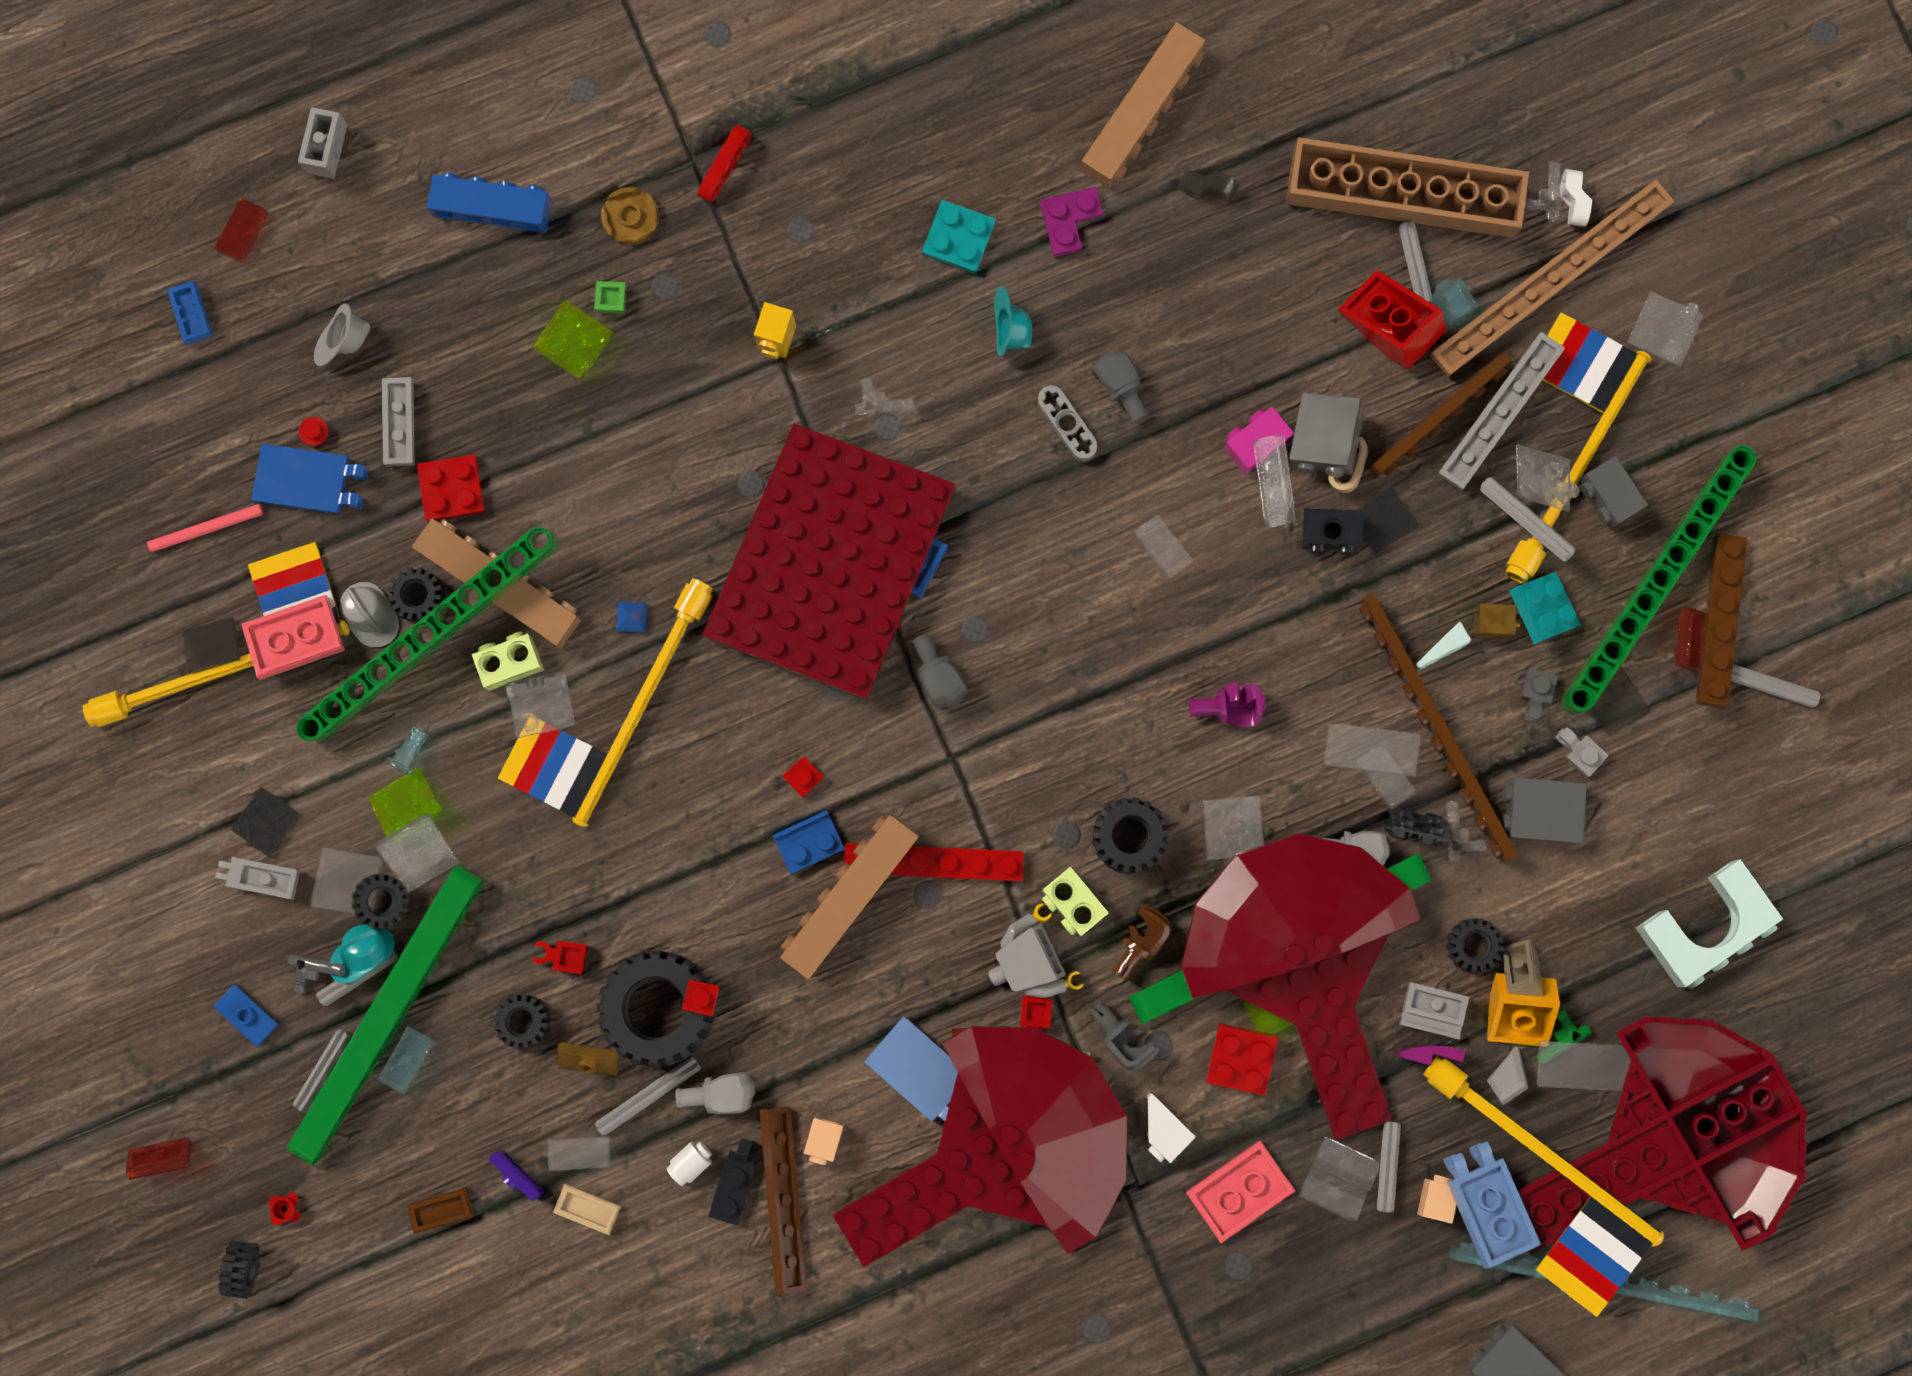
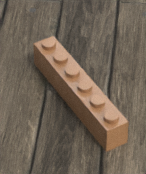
(1142, 106)
(522, 601)
(849, 896)

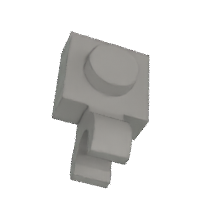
(1583, 754)

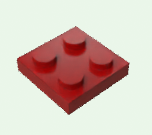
(451, 488)
(1242, 1059)

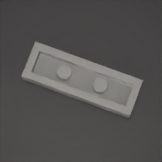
(398, 421)

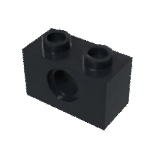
(1347, 521)

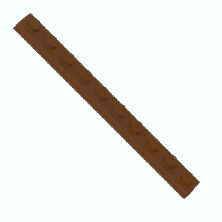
(1442, 738)

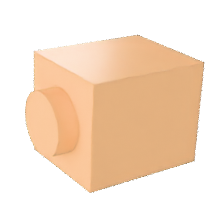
(823, 1140)
(1437, 1200)

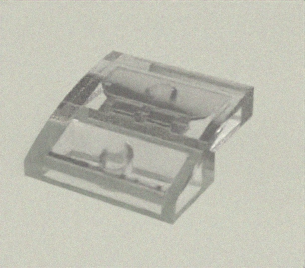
(1339, 1179)

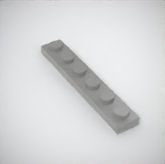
(1501, 411)

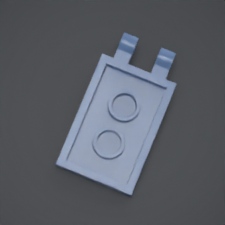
(915, 1069)
(1490, 1206)

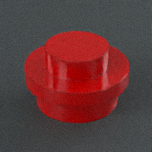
(313, 431)

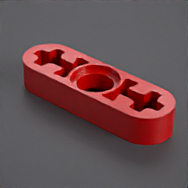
(724, 163)

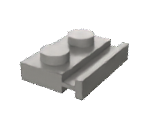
(1434, 1010)

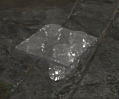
(1666, 328)
(1544, 478)
(540, 704)
(1232, 826)

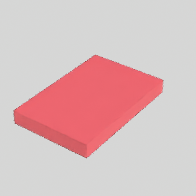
(293, 637)
(1240, 1191)

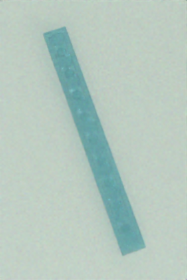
(1646, 1289)

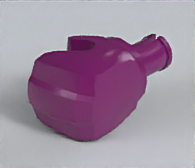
(1232, 705)

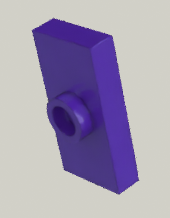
(515, 1176)

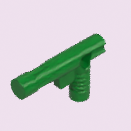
(1565, 1033)

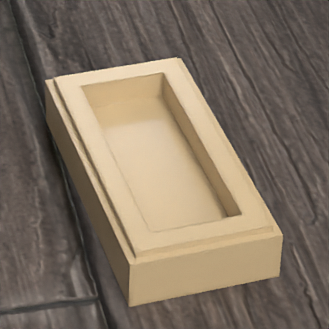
(587, 1209)

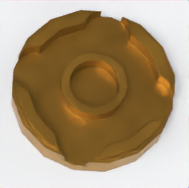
(630, 216)

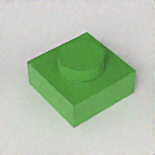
(610, 297)

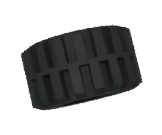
(1148, 816)

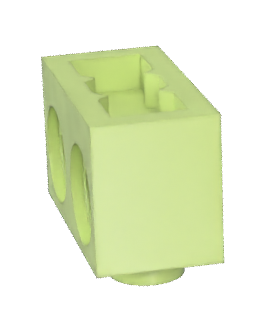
(509, 668)
(1080, 897)

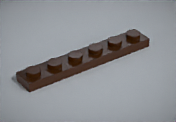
(1432, 425)
(1721, 621)
(783, 1200)

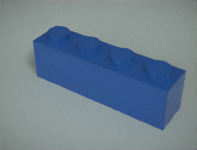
(489, 202)

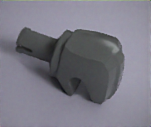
(1122, 379)
(938, 676)
(1117, 1040)

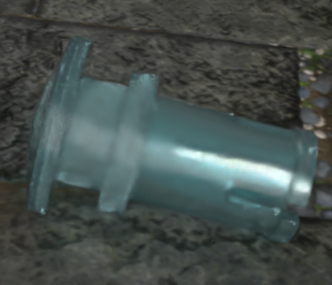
(408, 751)

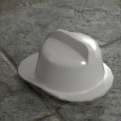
(342, 335)
(369, 614)

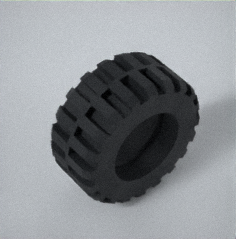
(616, 1018)

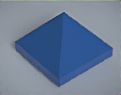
(631, 617)

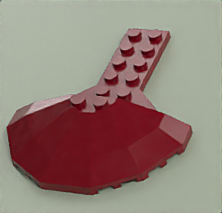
(1299, 937)
(1695, 1128)
(1022, 1138)

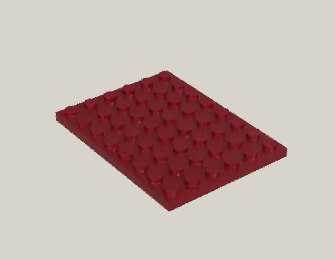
(829, 561)

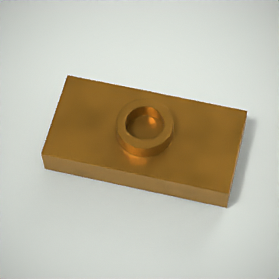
(588, 1059)

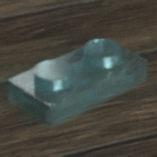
(406, 1060)

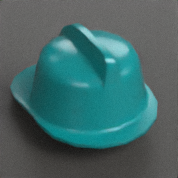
(1012, 324)
(362, 951)

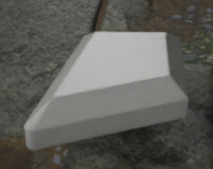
(1509, 1077)

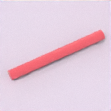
(205, 528)

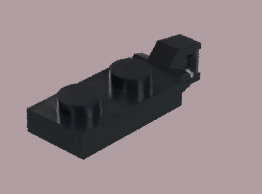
(734, 1184)

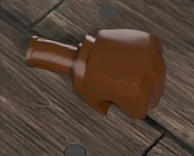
(1145, 945)

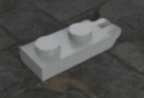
(260, 877)

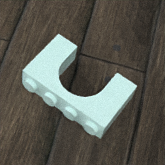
(1750, 915)

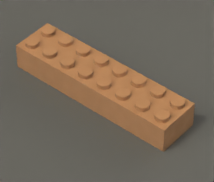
(1407, 187)

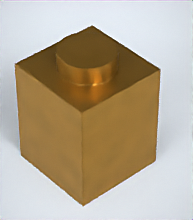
(1496, 621)

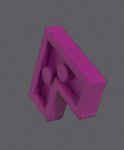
(1063, 213)

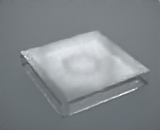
(417, 852)
(339, 875)

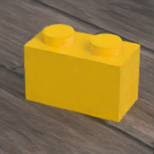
(774, 331)

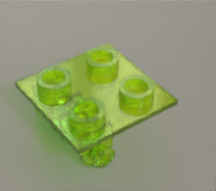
(404, 802)

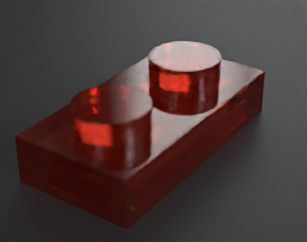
(241, 230)
(1690, 638)
(159, 1158)

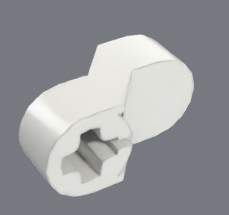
(1575, 197)

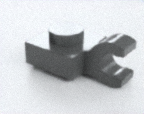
(1538, 690)

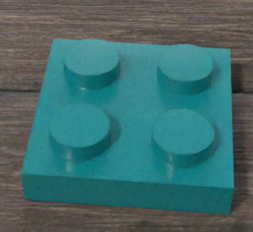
(958, 237)
(1545, 607)

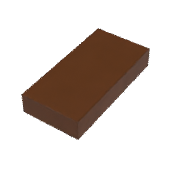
(440, 1210)

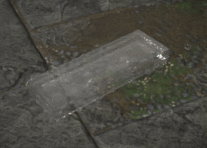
(1274, 480)

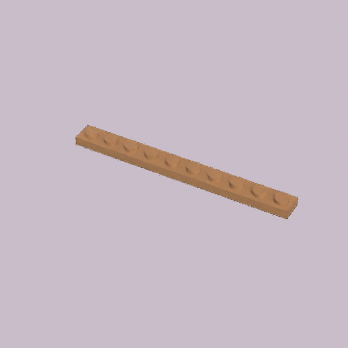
(1551, 278)

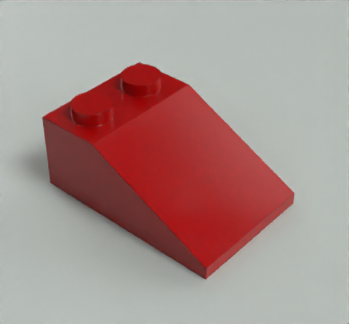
(1394, 318)

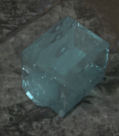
(1454, 301)

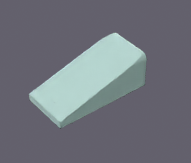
(1450, 643)

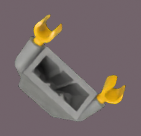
(1030, 960)

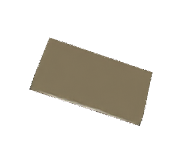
(1522, 969)

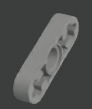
(1062, 401)

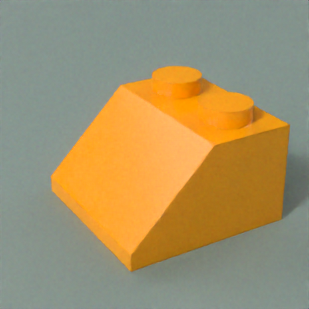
(1522, 1017)

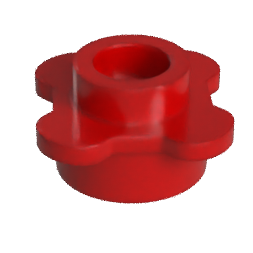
(276, 1203)

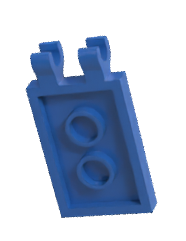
(306, 479)

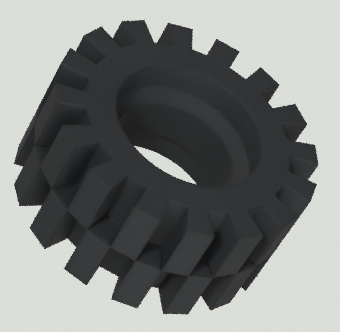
(404, 582)
(398, 900)
(1491, 937)
(508, 1034)
(239, 1269)

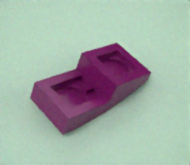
(1424, 1054)

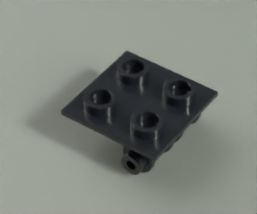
(1430, 826)

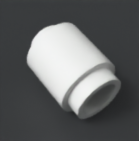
(689, 1162)

